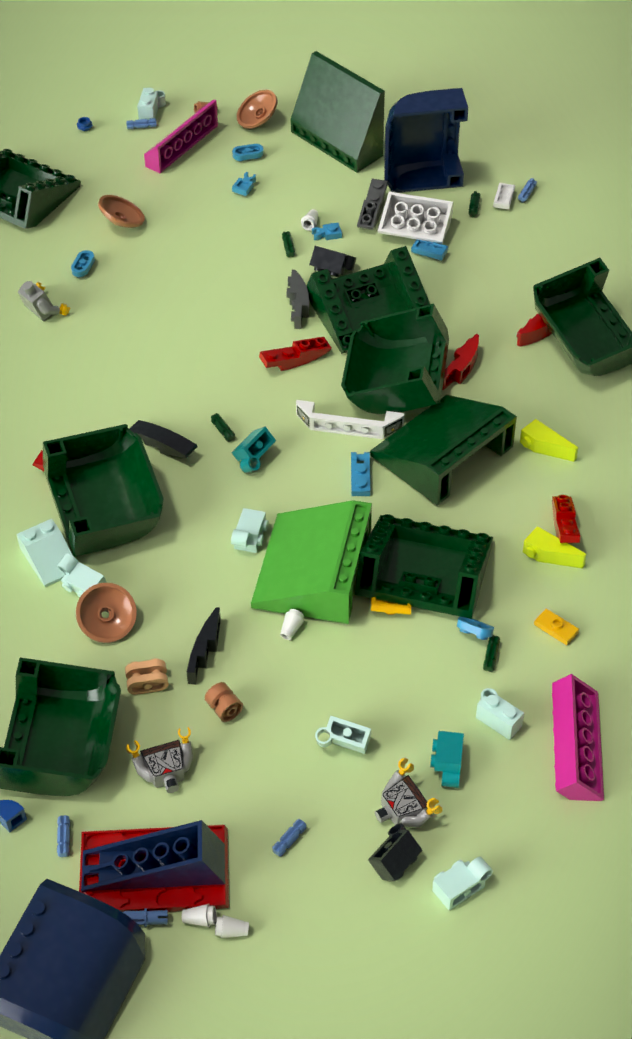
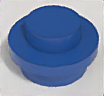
(84, 124)

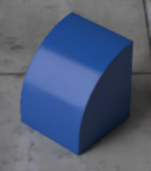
(11, 814)

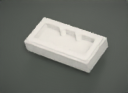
(504, 196)

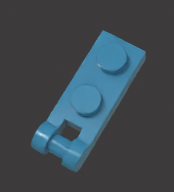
(360, 474)

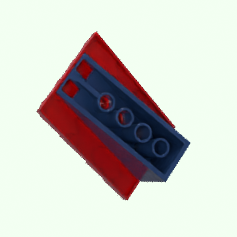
(157, 867)

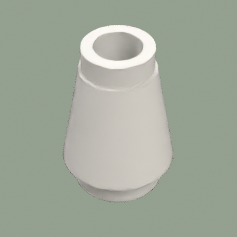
(309, 220)
(292, 622)
(201, 915)
(230, 927)

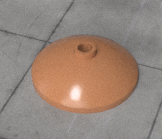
(257, 109)
(121, 211)
(110, 599)

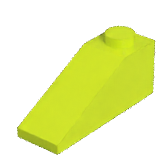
(546, 441)
(548, 549)

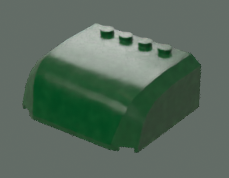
(585, 319)
(397, 361)
(102, 488)
(58, 728)

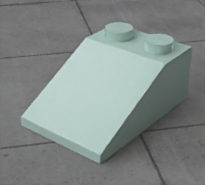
(44, 550)

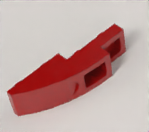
(533, 331)
(299, 354)
(463, 362)
(564, 519)

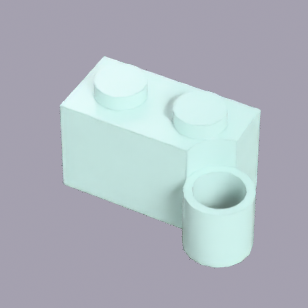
(150, 102)
(250, 530)
(77, 575)
(499, 714)
(345, 735)
(461, 881)

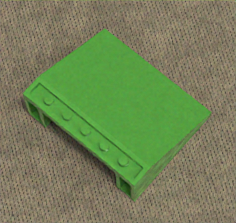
(314, 561)

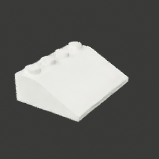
(416, 217)

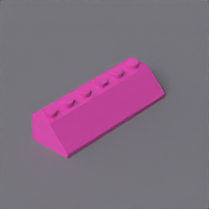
(182, 138)
(577, 740)

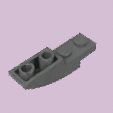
(373, 204)
(298, 298)

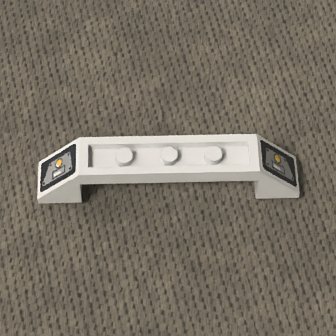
(348, 425)

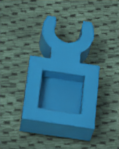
(245, 185)
(329, 231)

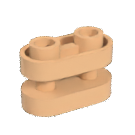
(146, 676)

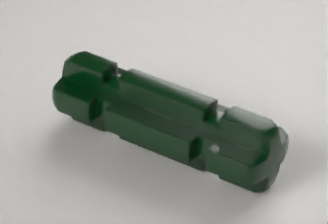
(474, 204)
(288, 244)
(223, 427)
(491, 653)

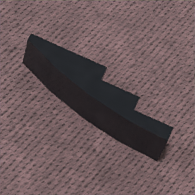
(163, 438)
(205, 642)

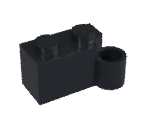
(331, 260)
(395, 854)

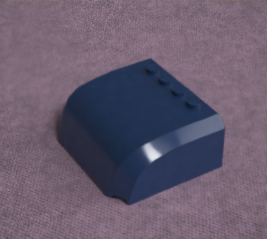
(425, 141)
(68, 966)

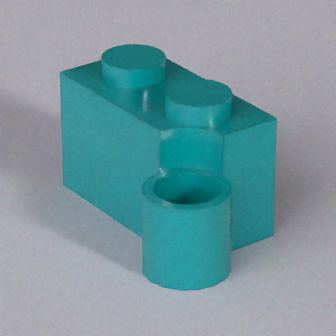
(253, 448)
(448, 757)

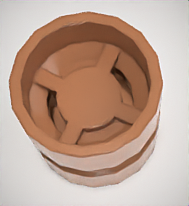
(223, 701)

